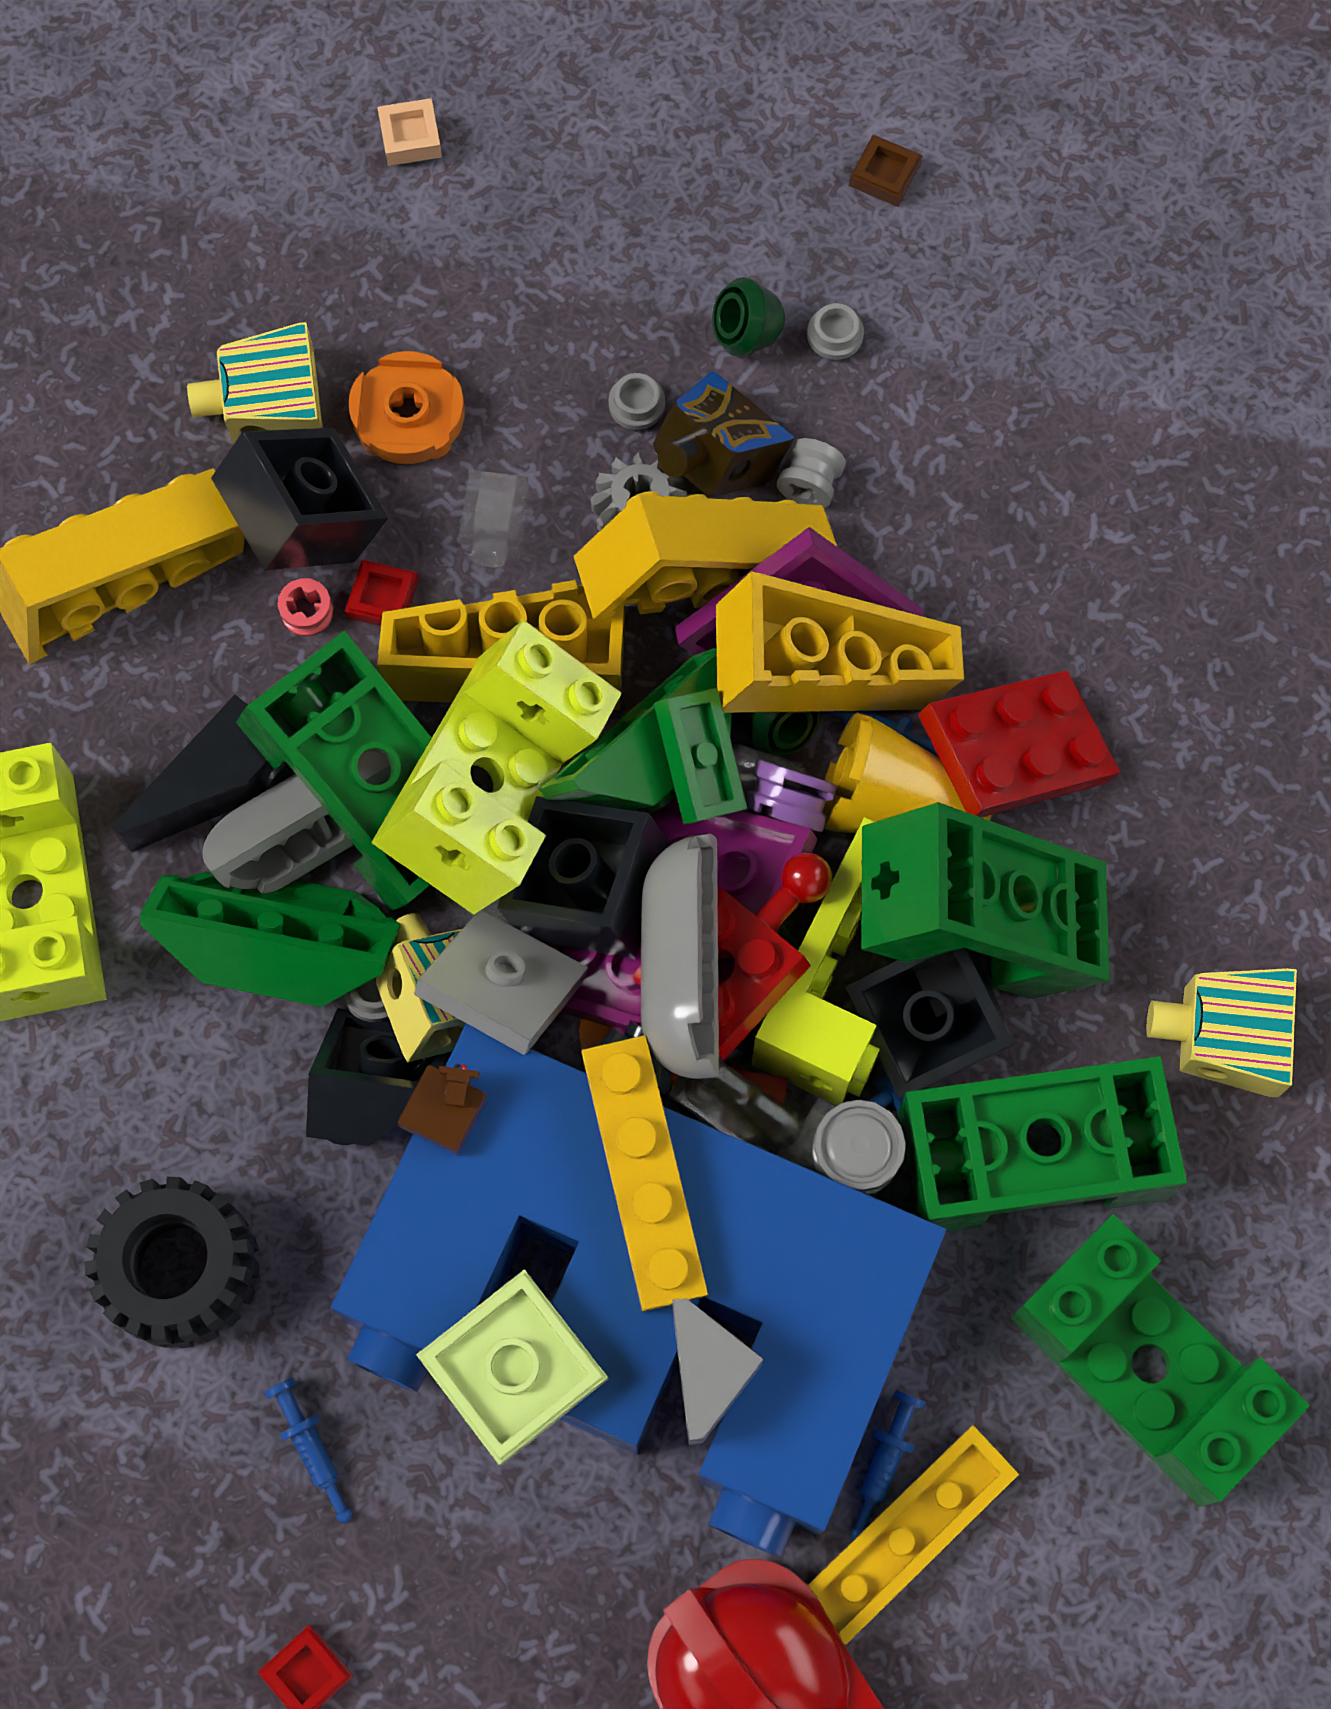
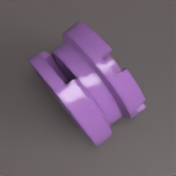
(787, 802)

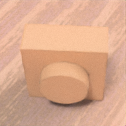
(409, 132)

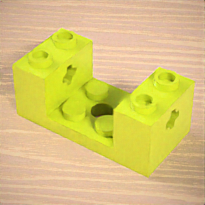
(519, 720)
(51, 948)
(803, 1034)

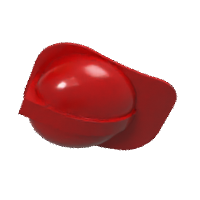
(753, 1643)

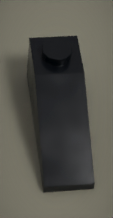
(204, 781)

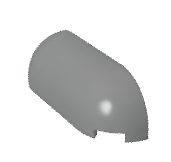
(281, 833)
(681, 958)

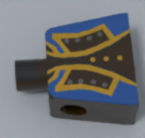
(720, 439)

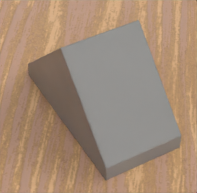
(711, 1366)

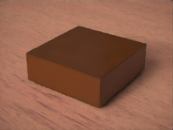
(885, 170)
(435, 1121)

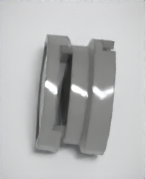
(859, 1146)

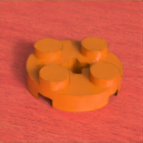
(414, 437)

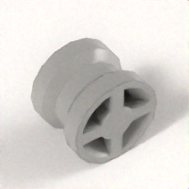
(811, 472)

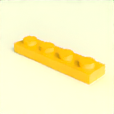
(644, 1173)
(911, 1532)

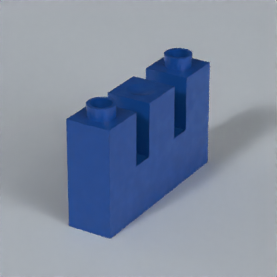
(781, 1249)

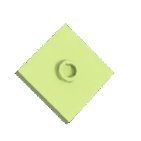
(512, 1367)

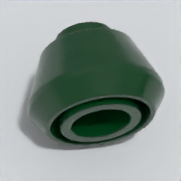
(747, 317)
(781, 731)

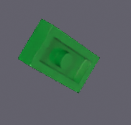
(700, 755)

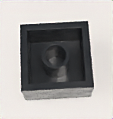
(298, 498)
(586, 877)

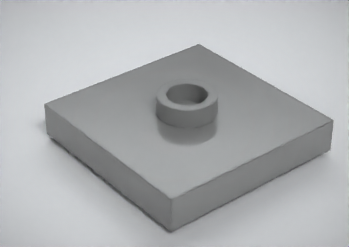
(501, 981)

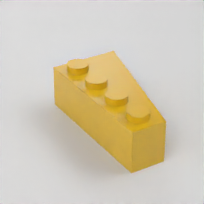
(685, 548)
(112, 559)
(434, 646)
(827, 652)

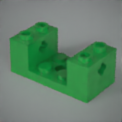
(320, 726)
(965, 882)
(973, 1155)
(1208, 1411)

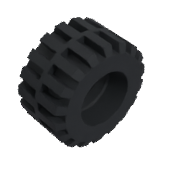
(130, 1232)

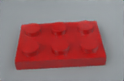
(1018, 744)

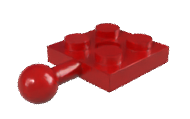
(763, 960)

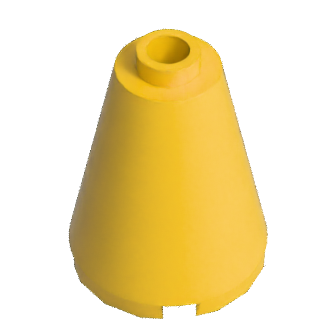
(883, 776)

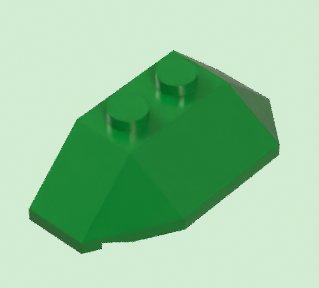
(629, 761)
(283, 944)

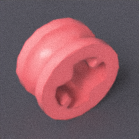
(298, 622)

